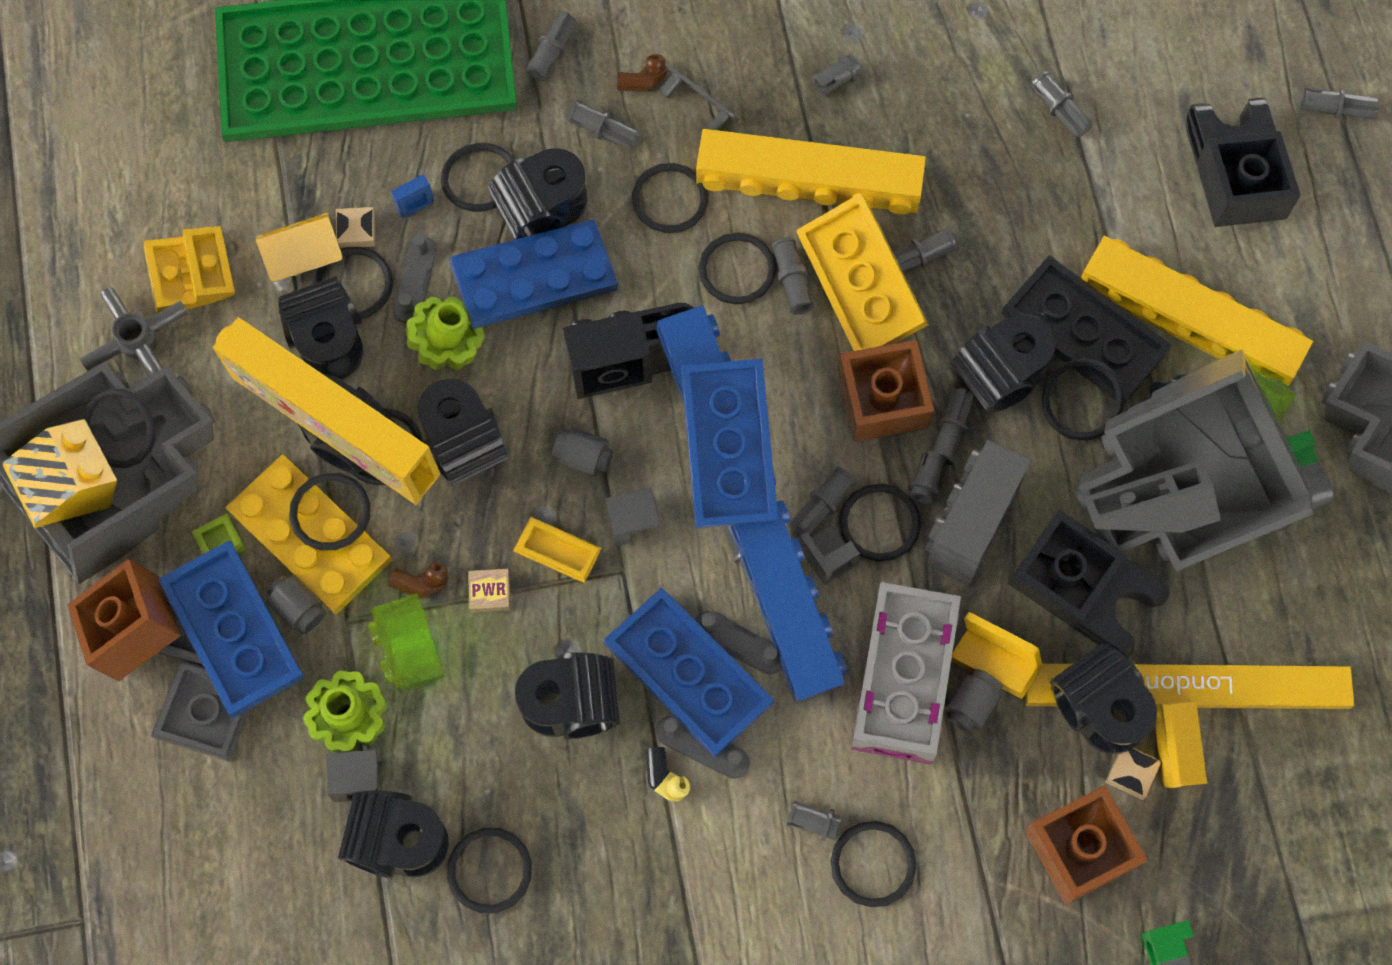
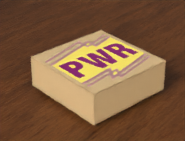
(489, 590)

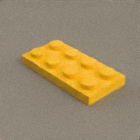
(861, 276)
(329, 574)

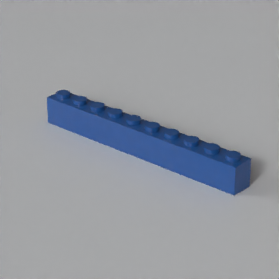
(766, 548)

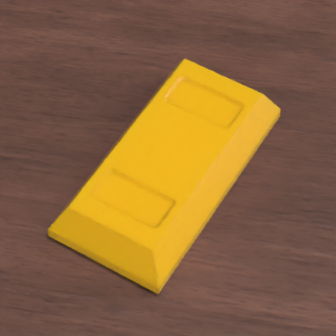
(557, 549)

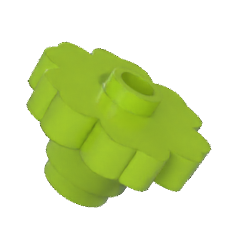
(443, 334)
(358, 724)

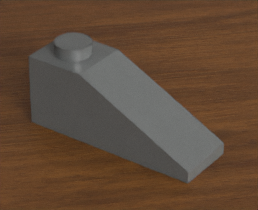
(1158, 503)

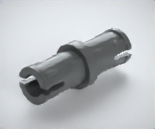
(792, 275)

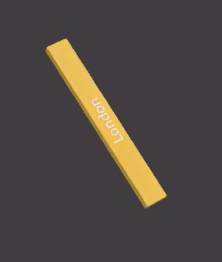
(1229, 686)

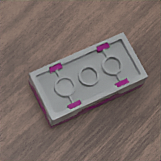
(906, 673)

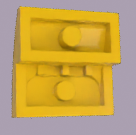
(189, 268)

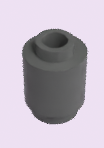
(582, 451)
(295, 604)
(974, 701)

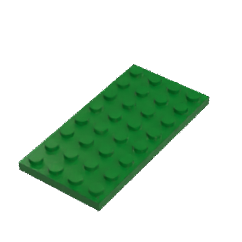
(359, 64)

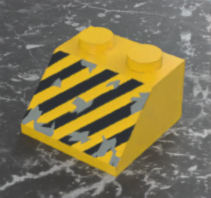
(61, 474)

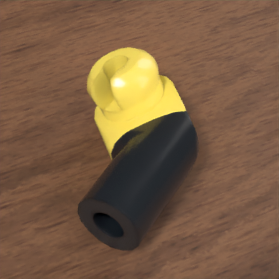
(663, 780)

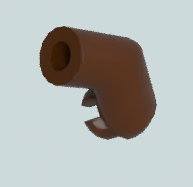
(646, 78)
(424, 584)

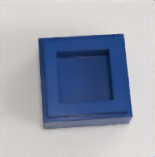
(412, 196)

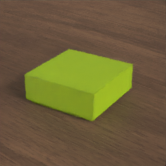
(216, 533)

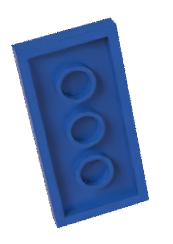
(533, 273)
(729, 443)
(231, 629)
(688, 672)

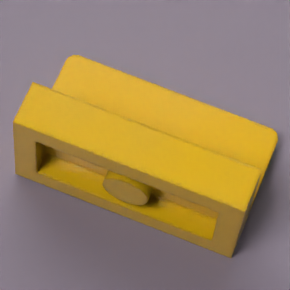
(299, 247)
(998, 653)
(1180, 745)

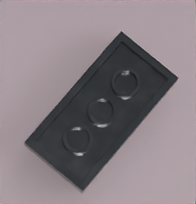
(1089, 327)

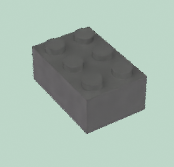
(975, 511)

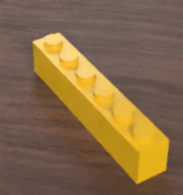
(809, 171)
(1193, 311)

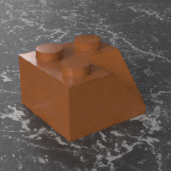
(885, 390)
(123, 620)
(1085, 845)

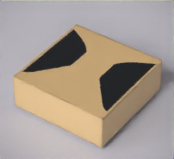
(355, 227)
(1133, 772)

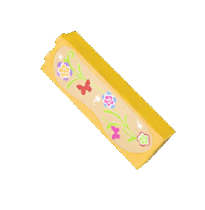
(327, 410)

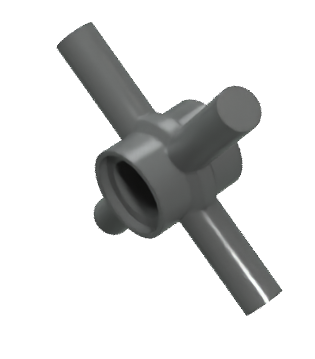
(125, 325)

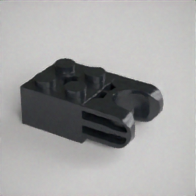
(1242, 166)
(617, 350)
(1099, 580)

